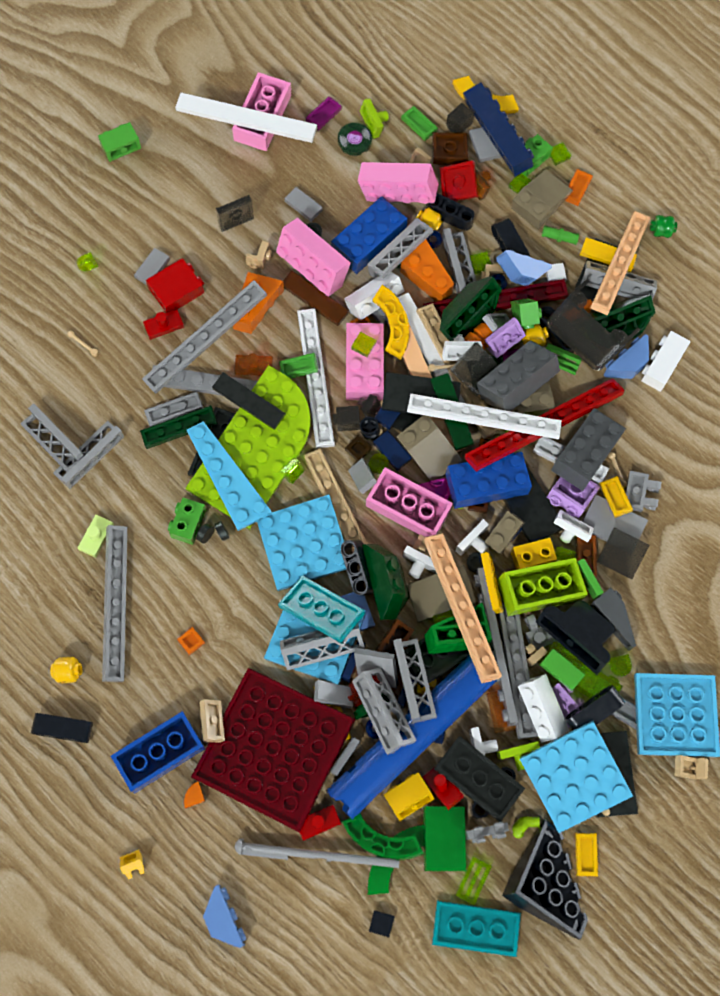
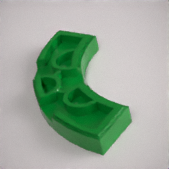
(380, 845)
(380, 876)

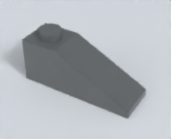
(614, 610)

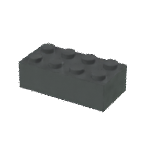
(518, 376)
(588, 449)

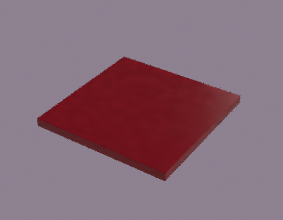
(274, 749)

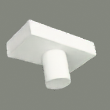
(457, 348)
(572, 527)
(474, 539)
(420, 562)
(484, 747)

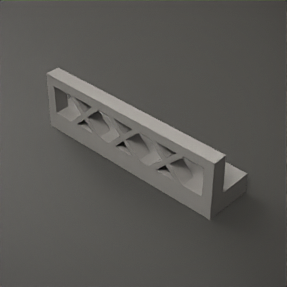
(402, 244)
(453, 261)
(632, 284)
(55, 433)
(90, 457)
(315, 640)
(407, 683)
(380, 710)

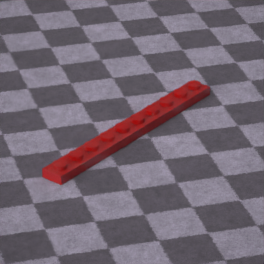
(566, 412)

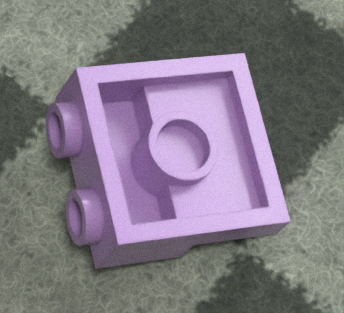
(572, 498)

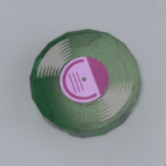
(354, 139)

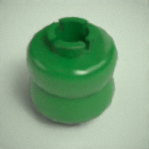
(663, 226)

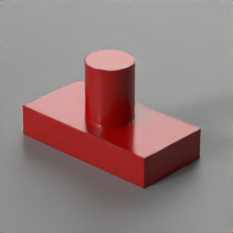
(163, 324)
(442, 788)
(320, 822)

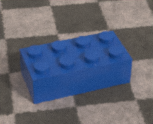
(369, 234)
(492, 483)
(157, 752)

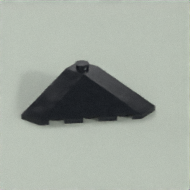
(544, 884)

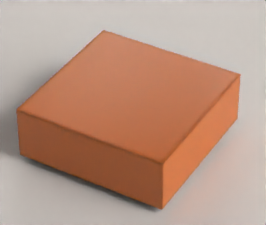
(191, 641)

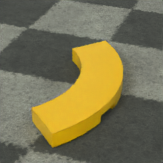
(506, 103)
(397, 320)

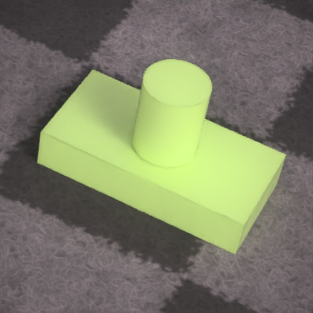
(94, 536)

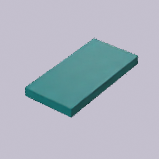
(321, 609)
(476, 928)

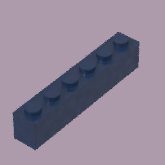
(498, 129)

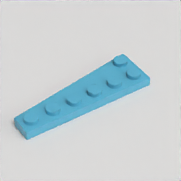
(233, 487)

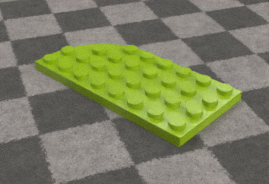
(258, 448)

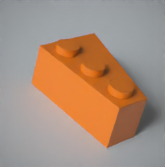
(427, 272)
(273, 288)

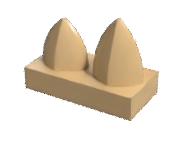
(211, 721)

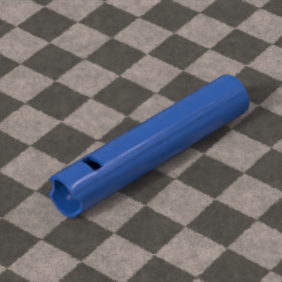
(377, 769)

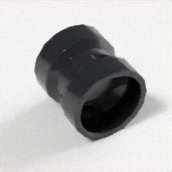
(367, 425)

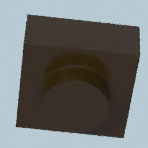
(358, 448)

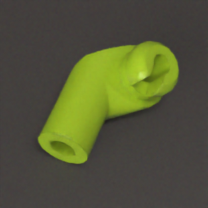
(522, 824)

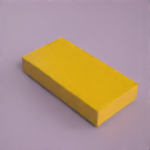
(616, 497)
(586, 854)

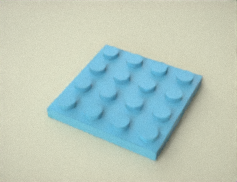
(302, 542)
(327, 670)
(676, 715)
(576, 777)

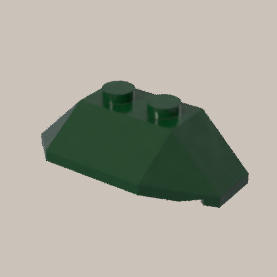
(470, 307)
(628, 315)
(386, 580)

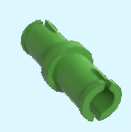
(560, 235)

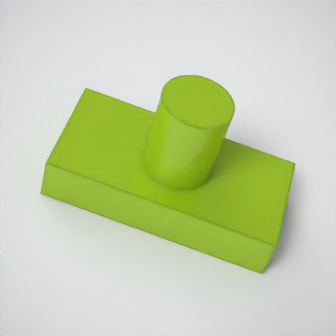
(372, 118)
(518, 752)

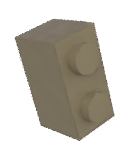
(504, 532)

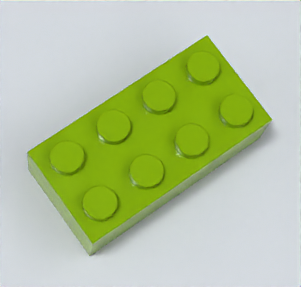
(541, 586)

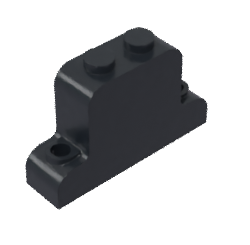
(580, 632)

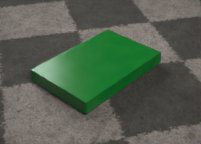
(444, 838)

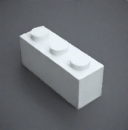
(360, 301)
(664, 360)
(543, 708)

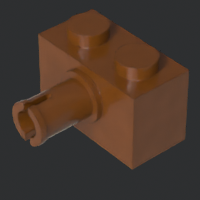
(396, 631)

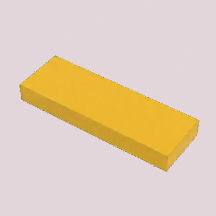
(601, 252)
(492, 583)

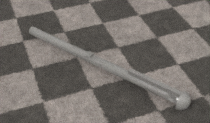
(283, 853)

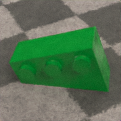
(447, 637)

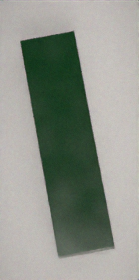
(177, 427)
(458, 430)

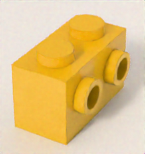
(533, 554)
(408, 796)

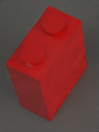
(175, 285)

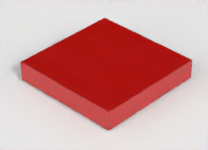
(459, 181)

